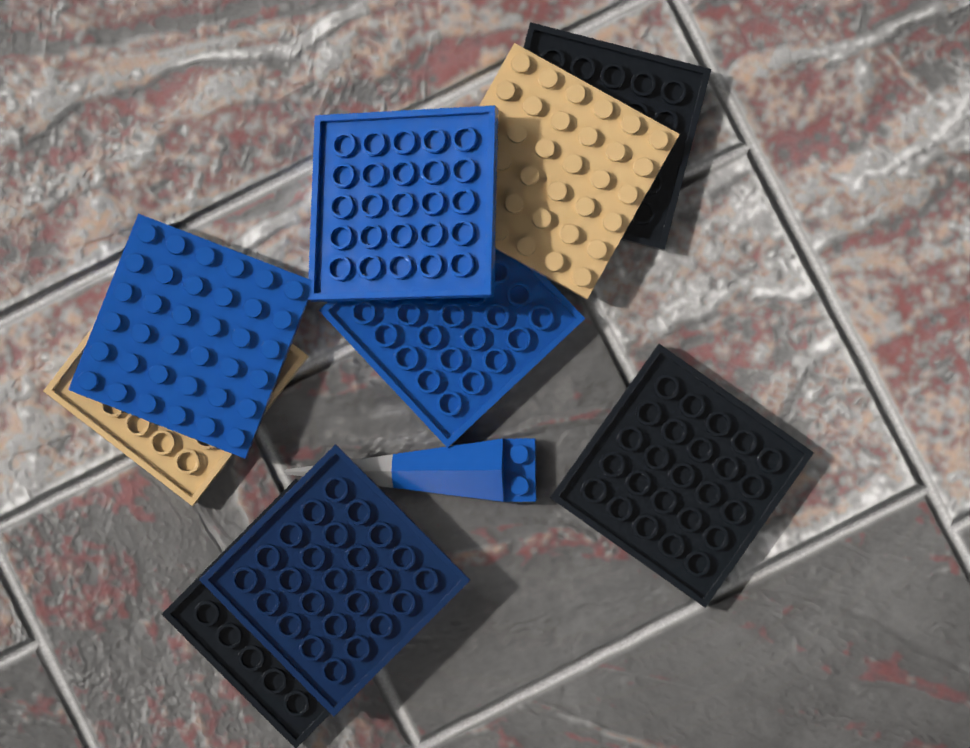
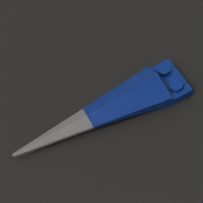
(480, 470)

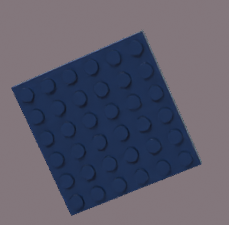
(334, 580)

